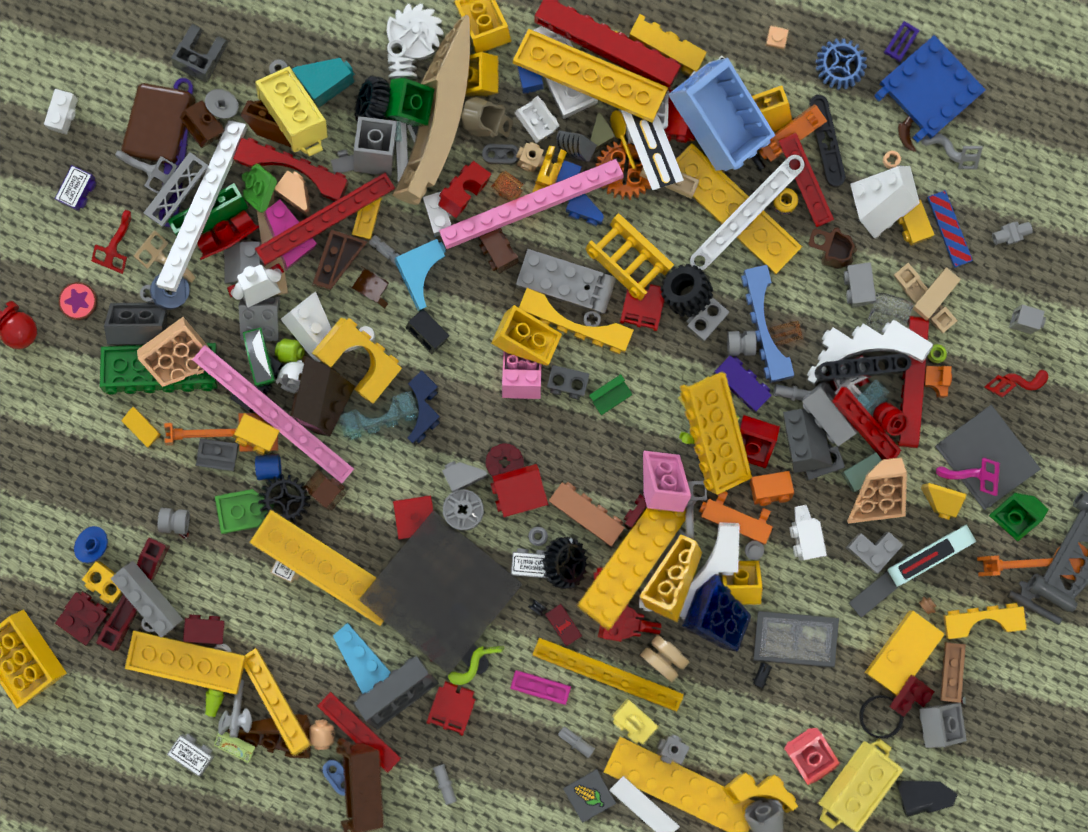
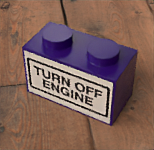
(76, 188)

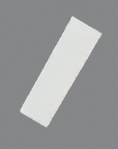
(643, 806)

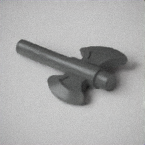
(1024, 599)

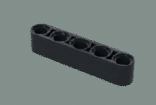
(871, 364)

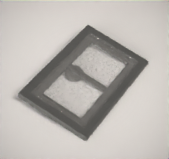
(796, 639)

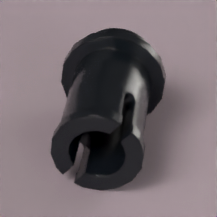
(761, 677)

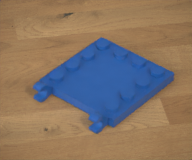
(931, 87)

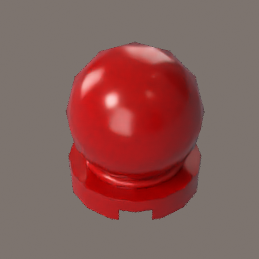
(16, 328)

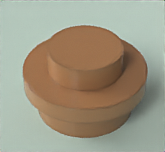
(928, 605)

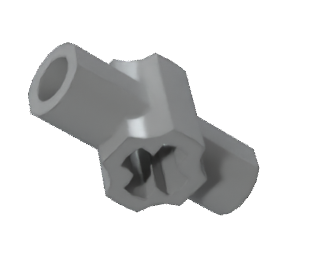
(1012, 233)

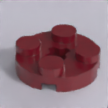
(497, 454)

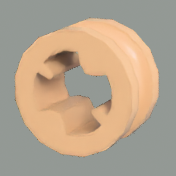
(887, 155)

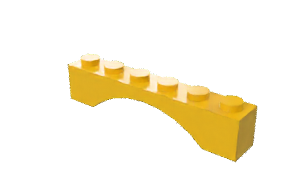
(613, 335)

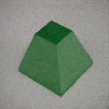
(1019, 514)

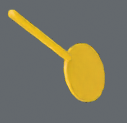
(619, 129)

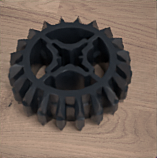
(372, 98)
(283, 490)
(565, 562)

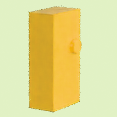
(904, 652)

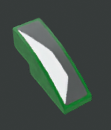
(258, 357)

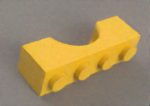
(959, 624)

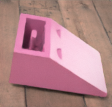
(520, 378)

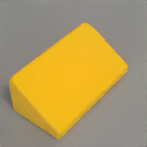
(141, 427)

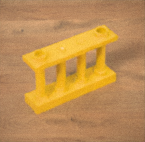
(641, 244)

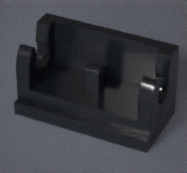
(427, 331)

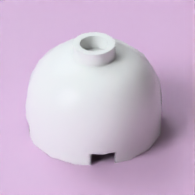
(289, 376)

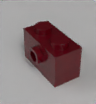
(203, 630)

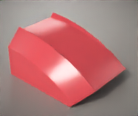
(811, 755)

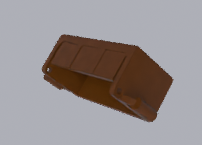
(362, 787)

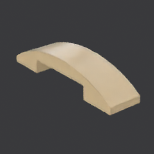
(915, 288)

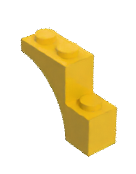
(770, 788)

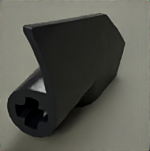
(924, 796)

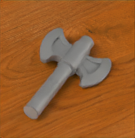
(236, 719)

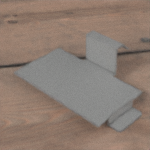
(343, 163)

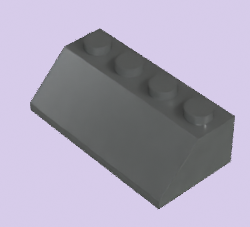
(396, 692)

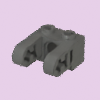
(194, 63)

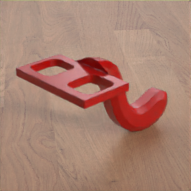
(111, 249)
(1013, 379)

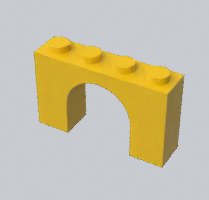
(381, 369)

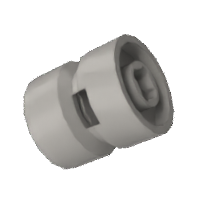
(741, 343)
(176, 521)

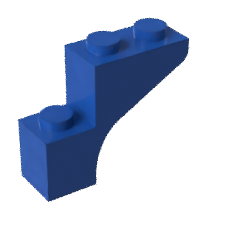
(579, 206)

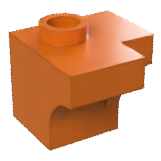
(938, 379)

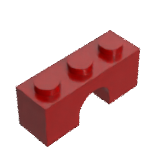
(471, 178)

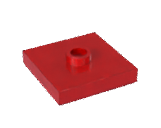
(411, 514)

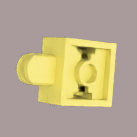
(634, 721)

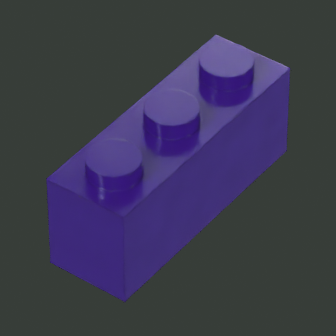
(744, 383)

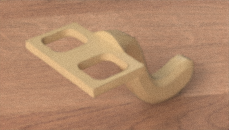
(158, 256)

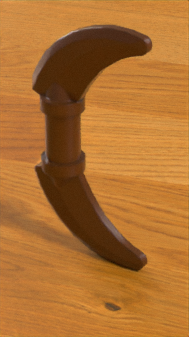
(904, 133)

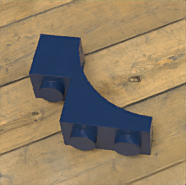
(427, 418)

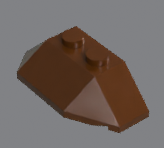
(262, 122)

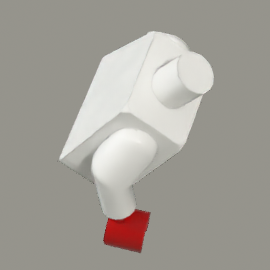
(256, 284)

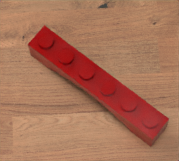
(251, 153)

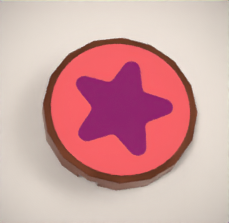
(77, 301)

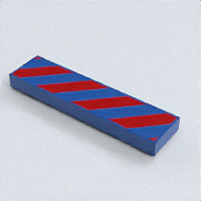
(949, 229)

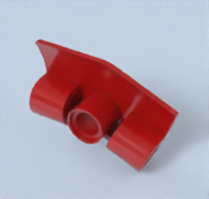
(226, 234)

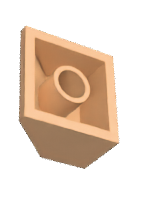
(294, 191)

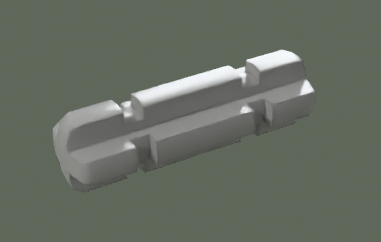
(383, 248)

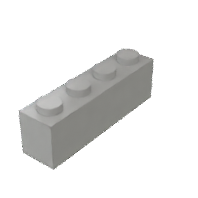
(146, 599)

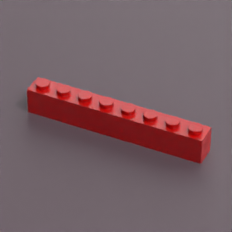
(606, 42)

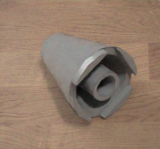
(765, 816)

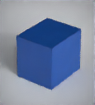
(529, 80)

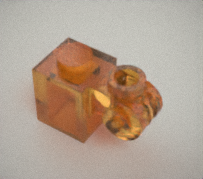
(507, 186)

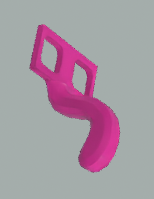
(980, 473)

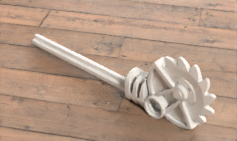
(414, 34)

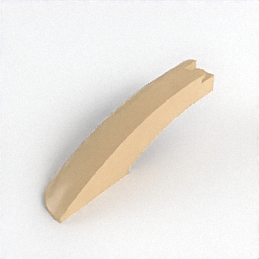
(433, 142)

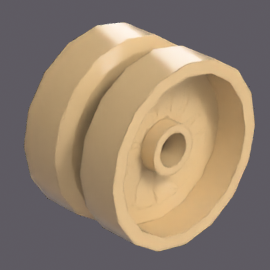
(667, 655)

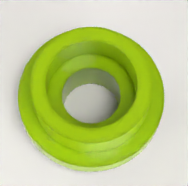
(943, 353)

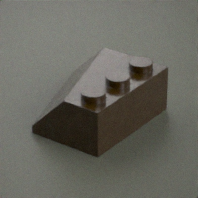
(320, 397)

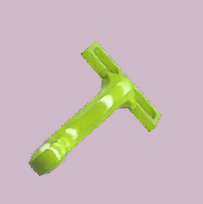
(463, 678)

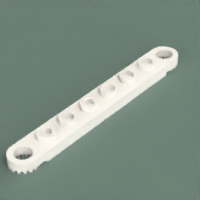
(747, 212)

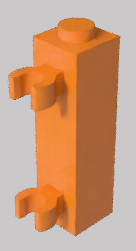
(802, 125)
(749, 527)

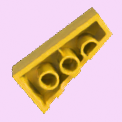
(668, 44)
(673, 579)

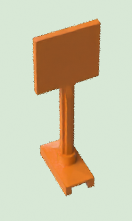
(179, 434)

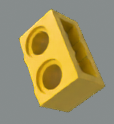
(103, 586)

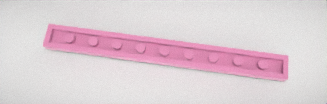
(531, 204)
(273, 414)

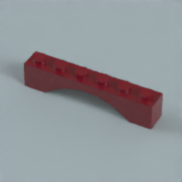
(124, 613)

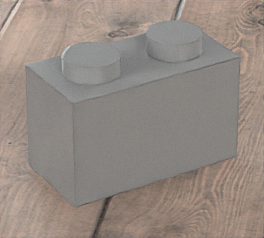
(1027, 319)

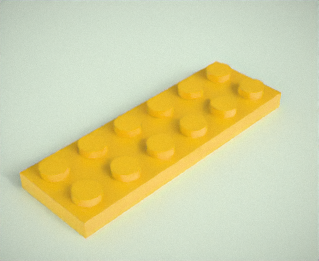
(185, 662)

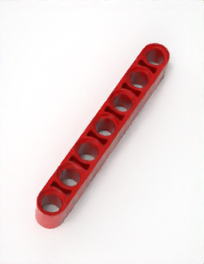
(913, 389)

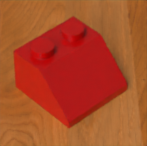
(758, 440)

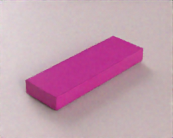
(540, 687)

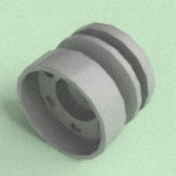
(461, 521)

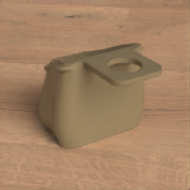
(484, 118)

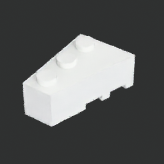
(308, 323)

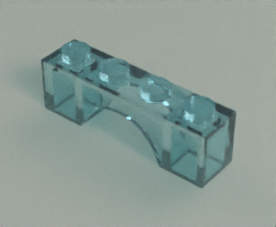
(402, 407)

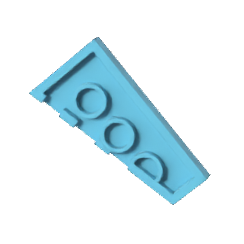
(361, 660)

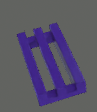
(894, 54)

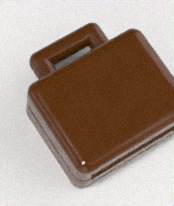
(156, 123)

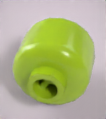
(289, 351)

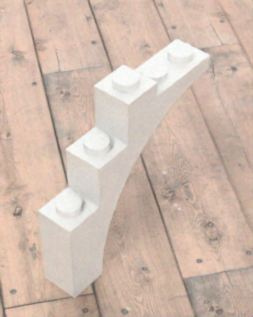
(895, 339)
(722, 559)

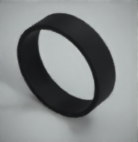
(862, 722)

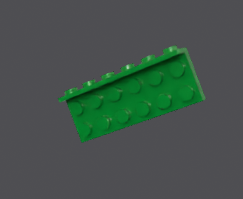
(125, 373)

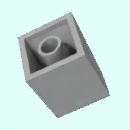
(374, 146)

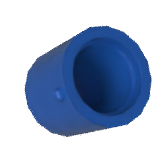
(268, 466)

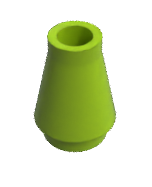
(213, 701)

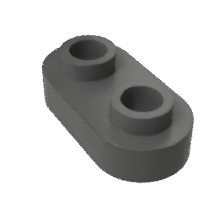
(501, 152)

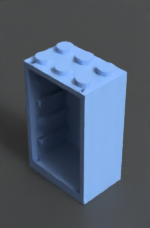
(722, 115)

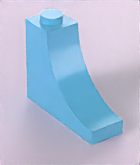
(415, 266)

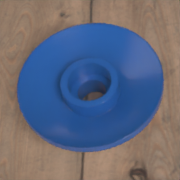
(90, 544)

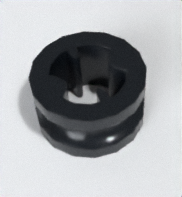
(537, 607)

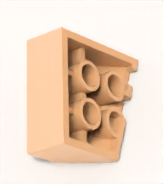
(171, 353)
(882, 493)

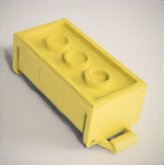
(293, 110)
(860, 786)

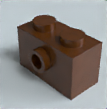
(201, 124)

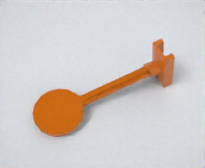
(993, 565)

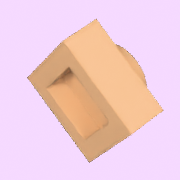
(777, 37)

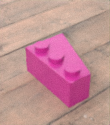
(280, 219)

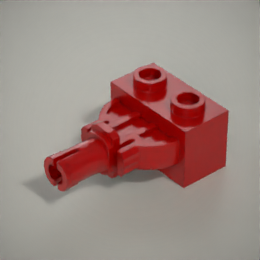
(626, 624)

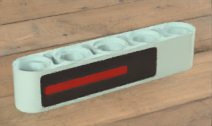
(931, 555)

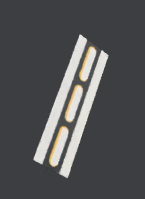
(653, 150)

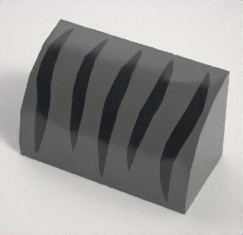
(576, 145)

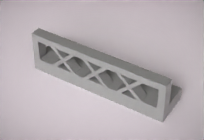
(172, 186)

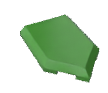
(258, 187)
(239, 511)

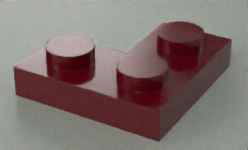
(632, 516)
(911, 692)

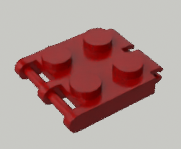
(646, 310)
(452, 707)

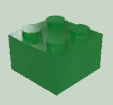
(410, 102)

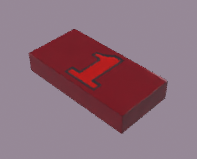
(563, 625)

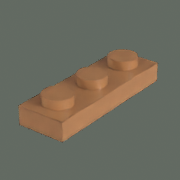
(952, 672)

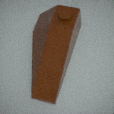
(267, 734)

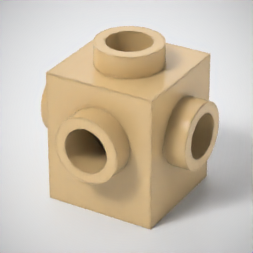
(525, 161)

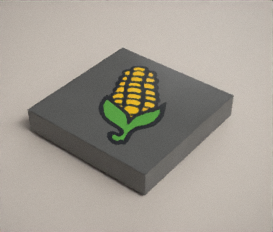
(589, 795)

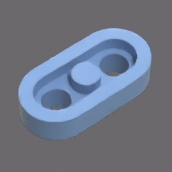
(336, 778)

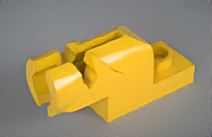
(549, 171)

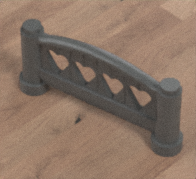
(1051, 585)

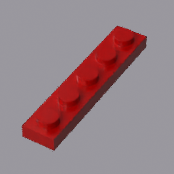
(806, 181)
(865, 424)
(357, 729)

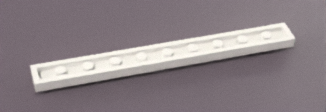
(201, 206)

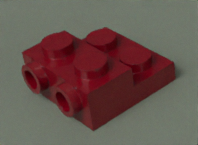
(82, 617)

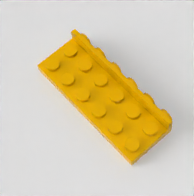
(716, 433)

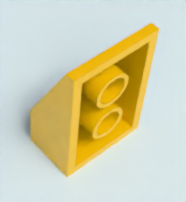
(487, 24)
(526, 336)

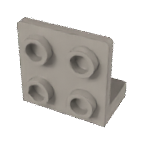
(260, 315)

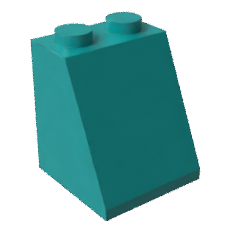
(325, 79)

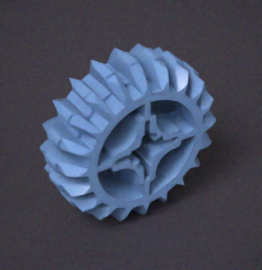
(844, 71)

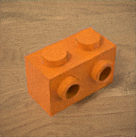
(772, 488)

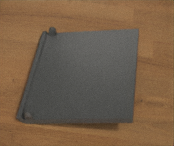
(991, 439)

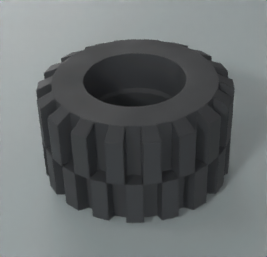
(695, 299)

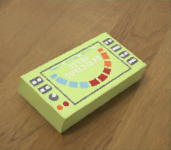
(235, 747)

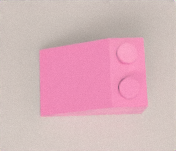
(665, 482)

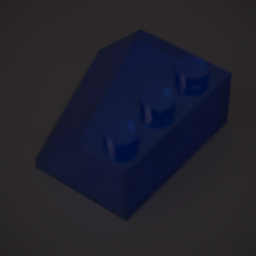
(717, 615)

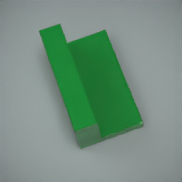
(610, 394)

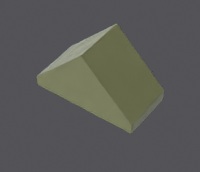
(601, 132)

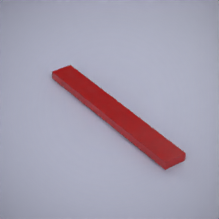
(324, 219)

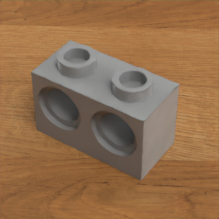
(710, 322)

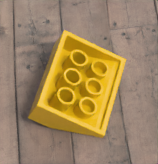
(25, 660)

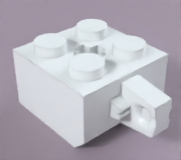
(807, 535)

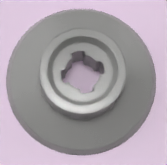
(223, 98)

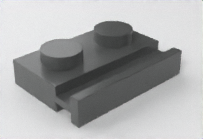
(217, 454)

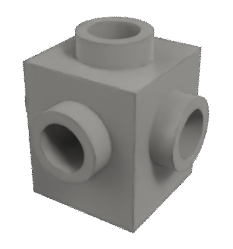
(678, 751)

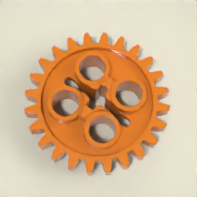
(617, 186)

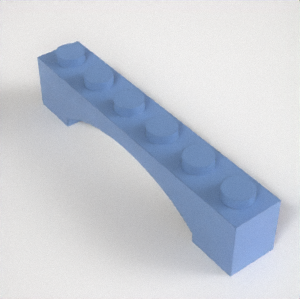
(777, 365)

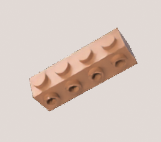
(586, 514)

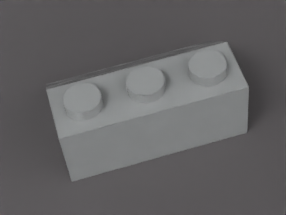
(827, 414)

